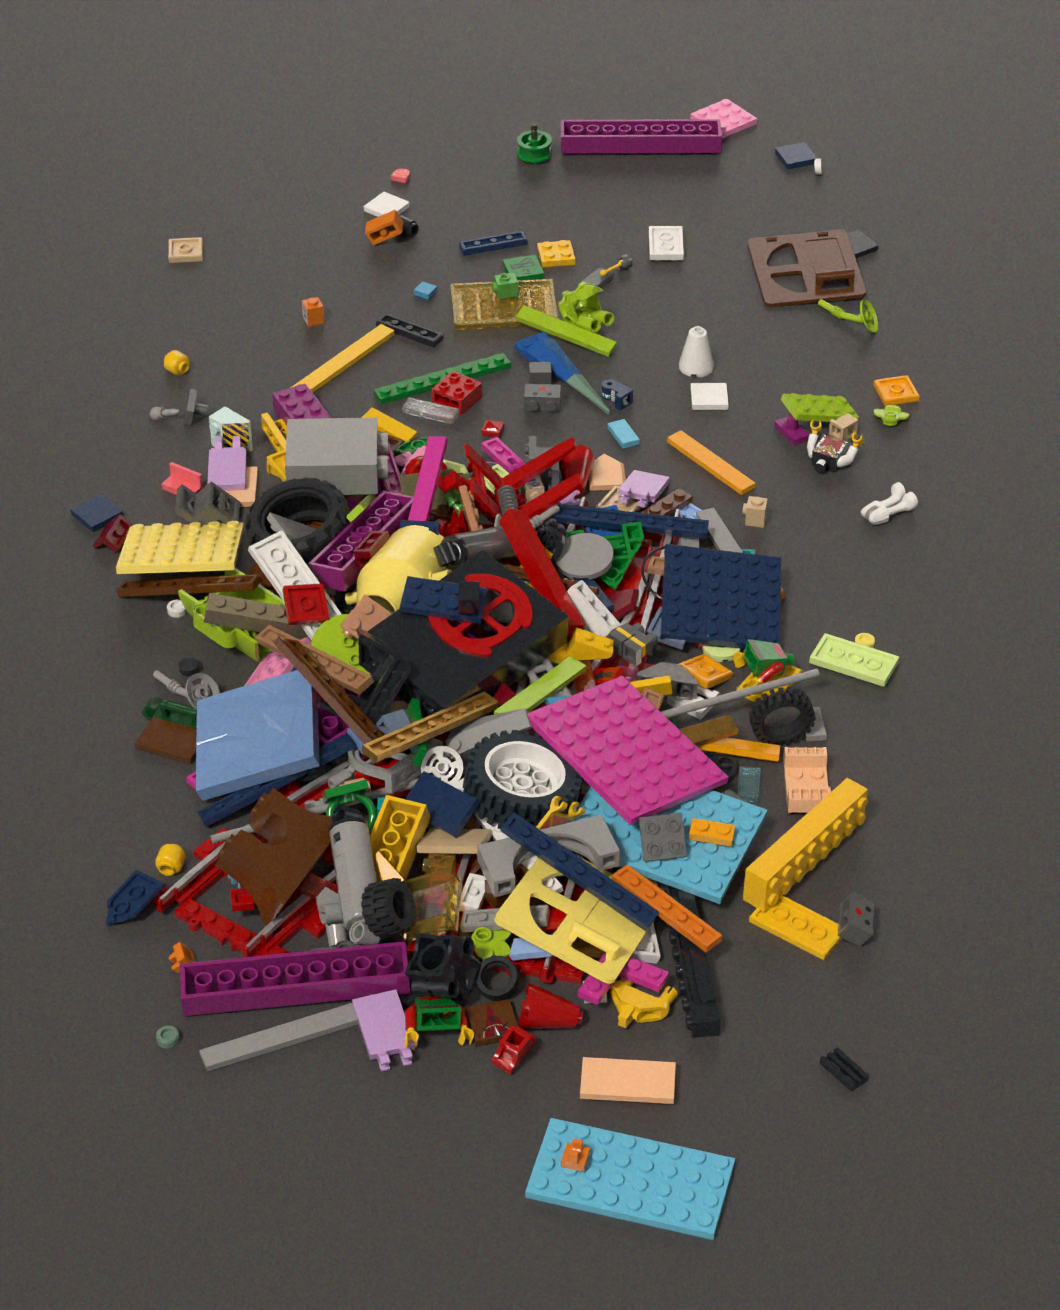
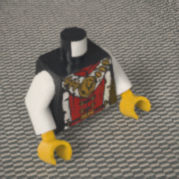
(829, 452)

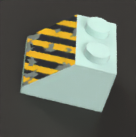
(230, 424)

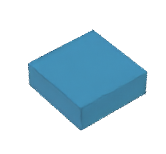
(425, 290)

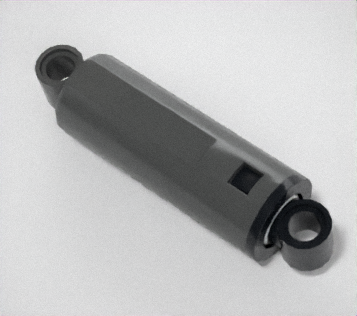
(459, 548)

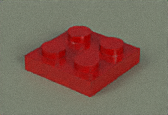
(305, 604)

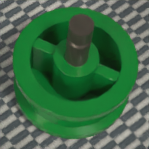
(534, 146)

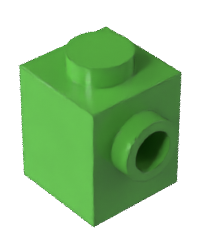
(505, 285)

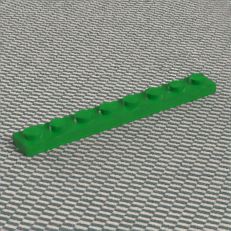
(426, 382)

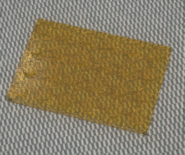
(478, 307)

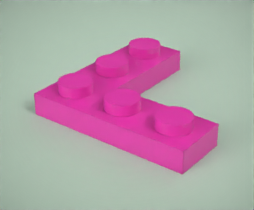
(634, 971)

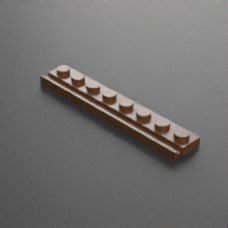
(329, 689)

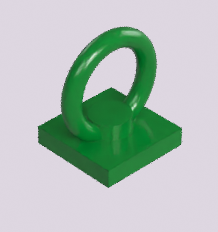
(348, 794)

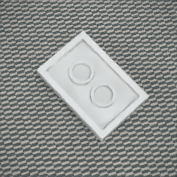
(666, 243)

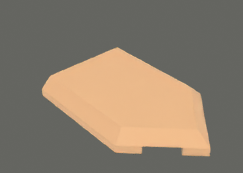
(606, 473)

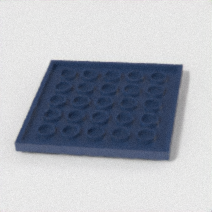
(720, 596)

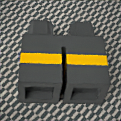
(632, 642)

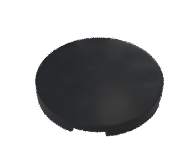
(553, 539)

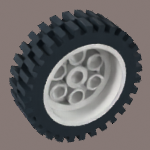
(518, 777)

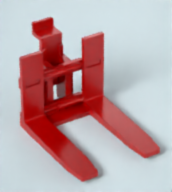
(489, 503)

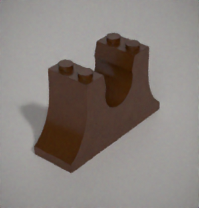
(277, 869)

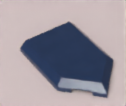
(132, 897)

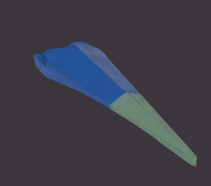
(544, 349)

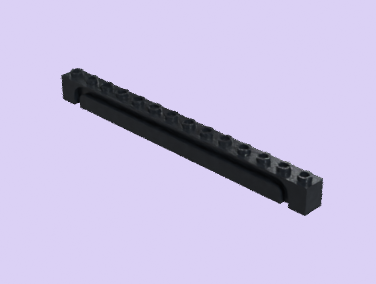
(694, 973)

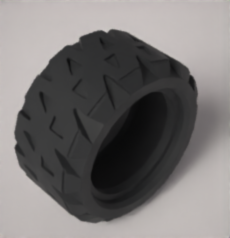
(300, 502)

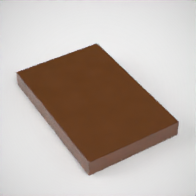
(168, 740)

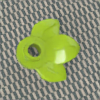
(890, 414)
(491, 942)

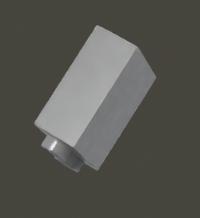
(338, 452)

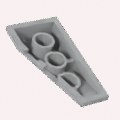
(465, 736)

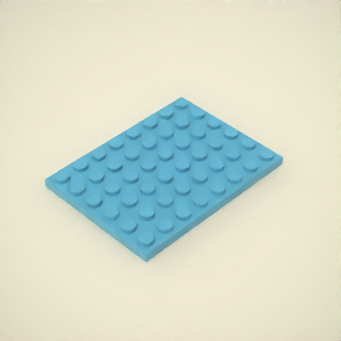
(708, 866)

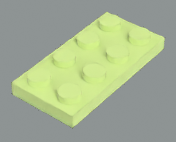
(854, 659)

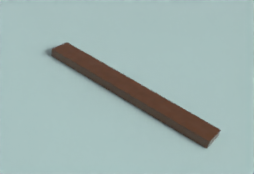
(189, 585)

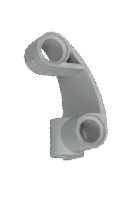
(331, 916)

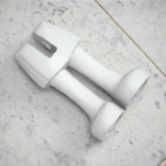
(899, 501)

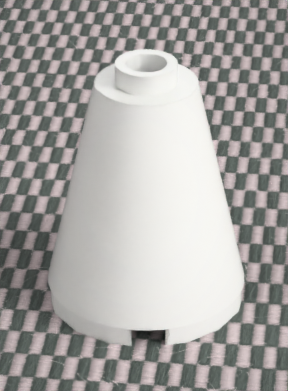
(696, 354)

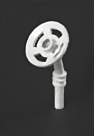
(444, 763)

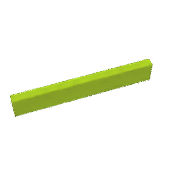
(566, 331)
(360, 507)
(544, 686)

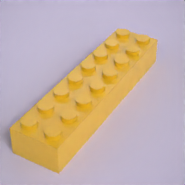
(805, 845)

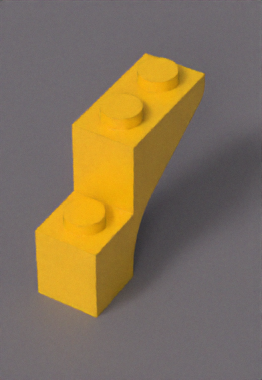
(584, 646)

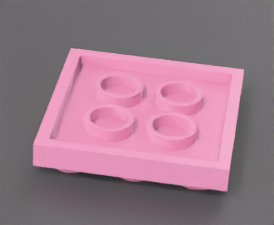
(731, 116)
(272, 666)

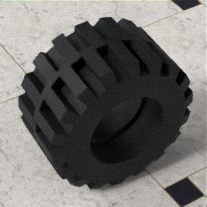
(388, 907)

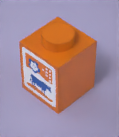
(313, 311)

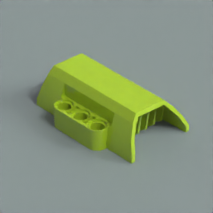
(228, 636)

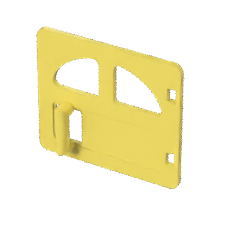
(585, 919)

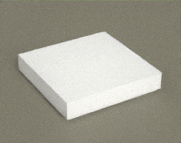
(385, 203)
(709, 396)

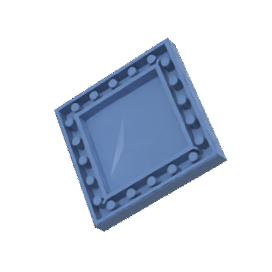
(256, 734)

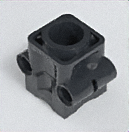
(443, 967)

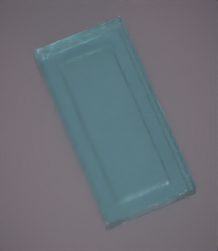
(749, 783)

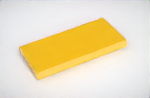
(799, 926)

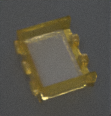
(436, 901)

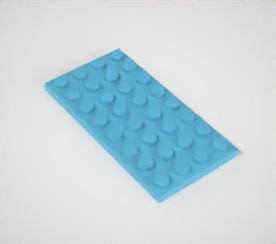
(633, 1179)

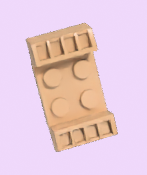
(805, 777)

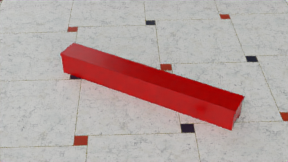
(538, 564)

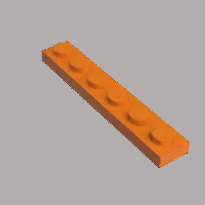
(668, 908)

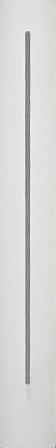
(667, 713)

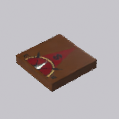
(490, 1021)

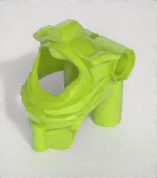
(587, 307)

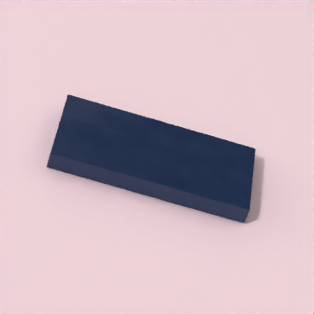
(446, 804)

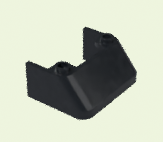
(387, 678)

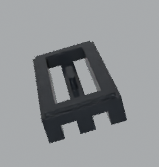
(847, 1067)

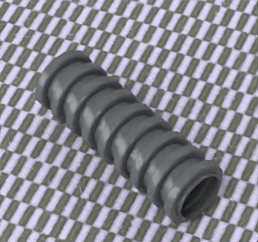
(507, 498)

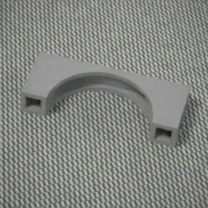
(586, 836)

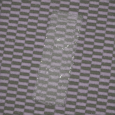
(430, 410)

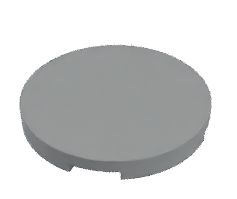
(585, 556)

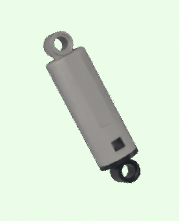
(353, 869)

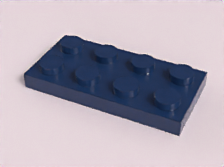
(437, 599)

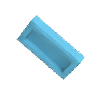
(623, 433)

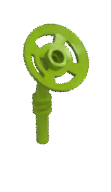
(866, 317)

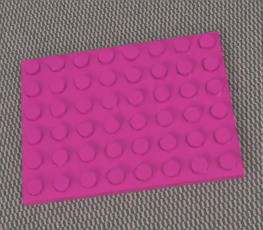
(626, 749)

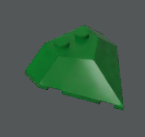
(624, 549)

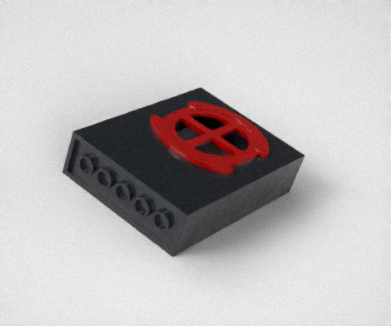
(455, 667)

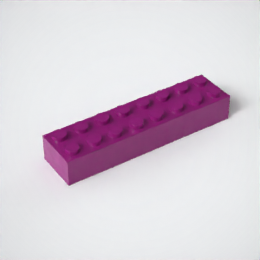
(336, 562)

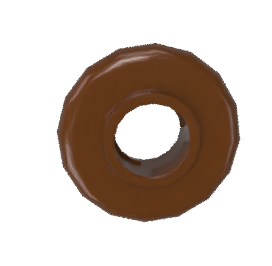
(442, 511)

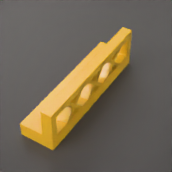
(273, 433)

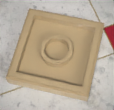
(185, 250)

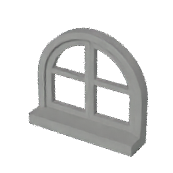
(396, 775)

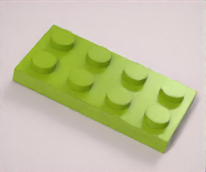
(817, 408)

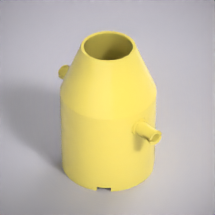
(403, 555)

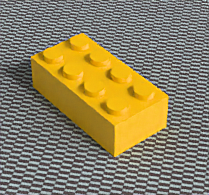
(398, 831)

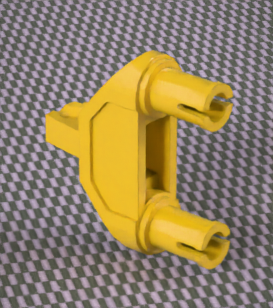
(638, 1005)

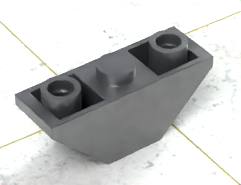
(682, 681)

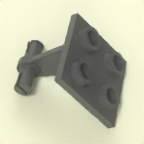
(662, 836)

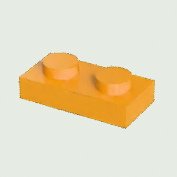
(711, 832)

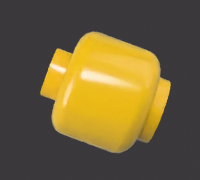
(176, 362)
(170, 859)

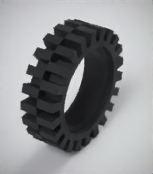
(779, 700)

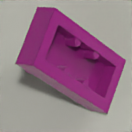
(791, 430)

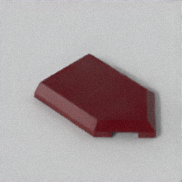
(623, 601)

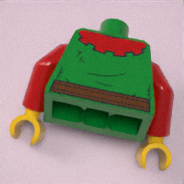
(764, 660)
(436, 1014)

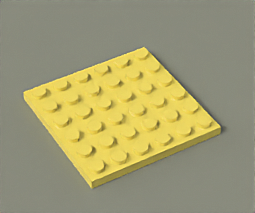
(180, 548)

